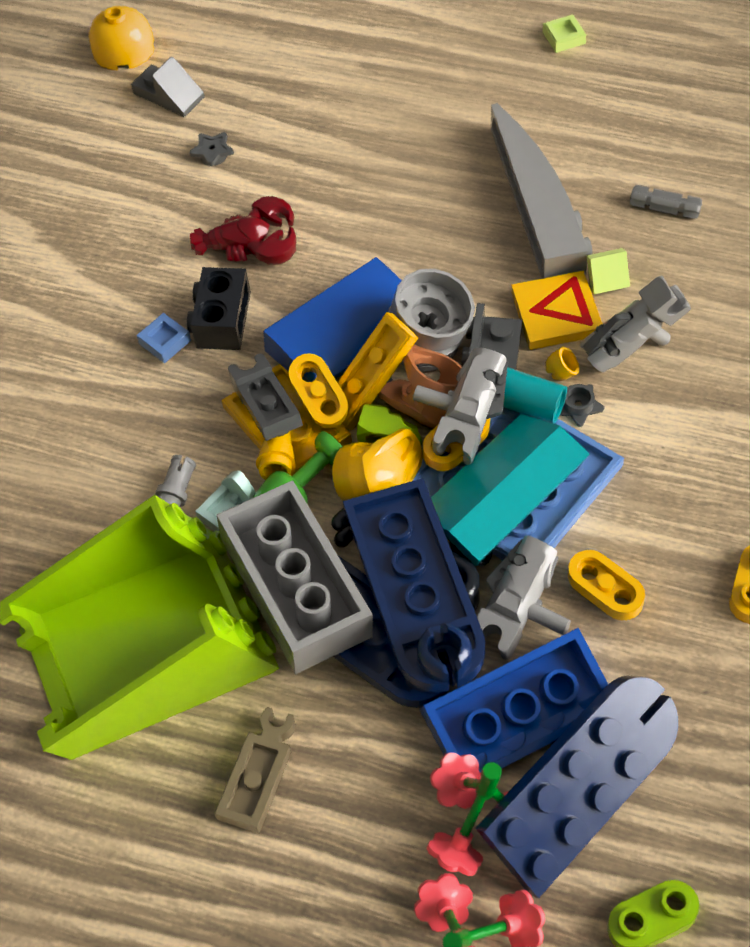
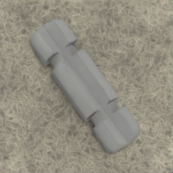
(666, 201)

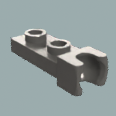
(265, 398)

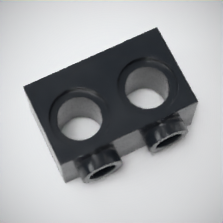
(219, 308)

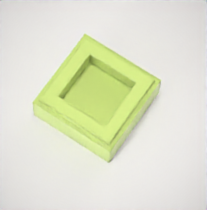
(564, 33)
(608, 271)

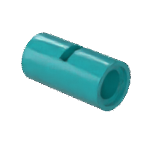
(534, 396)

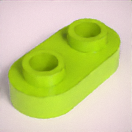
(656, 917)

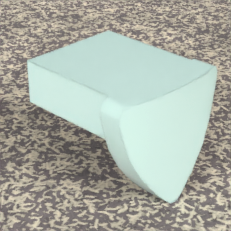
(232, 492)

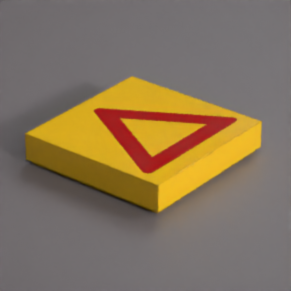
(556, 309)

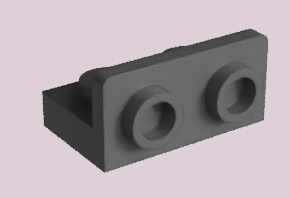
(494, 334)

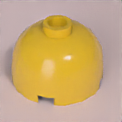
(120, 38)

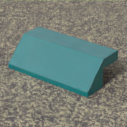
(505, 484)

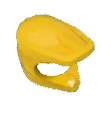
(376, 466)

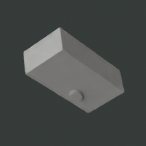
(295, 577)

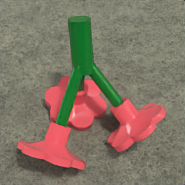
(457, 785)
(445, 906)

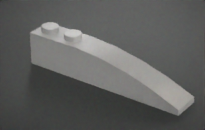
(541, 200)

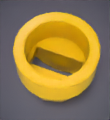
(562, 364)

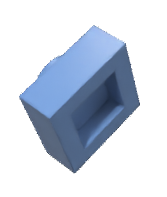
(164, 337)

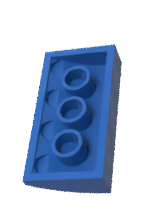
(335, 321)
(518, 703)

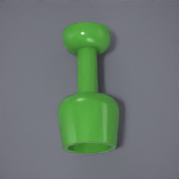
(326, 449)

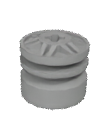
(435, 310)

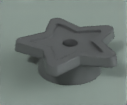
(212, 149)
(584, 395)

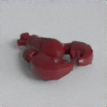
(248, 233)

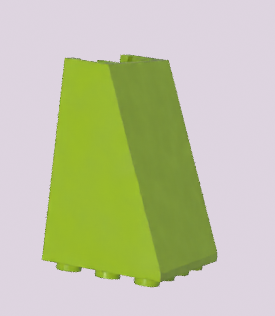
(137, 628)

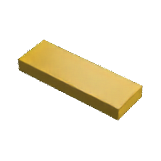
(374, 365)

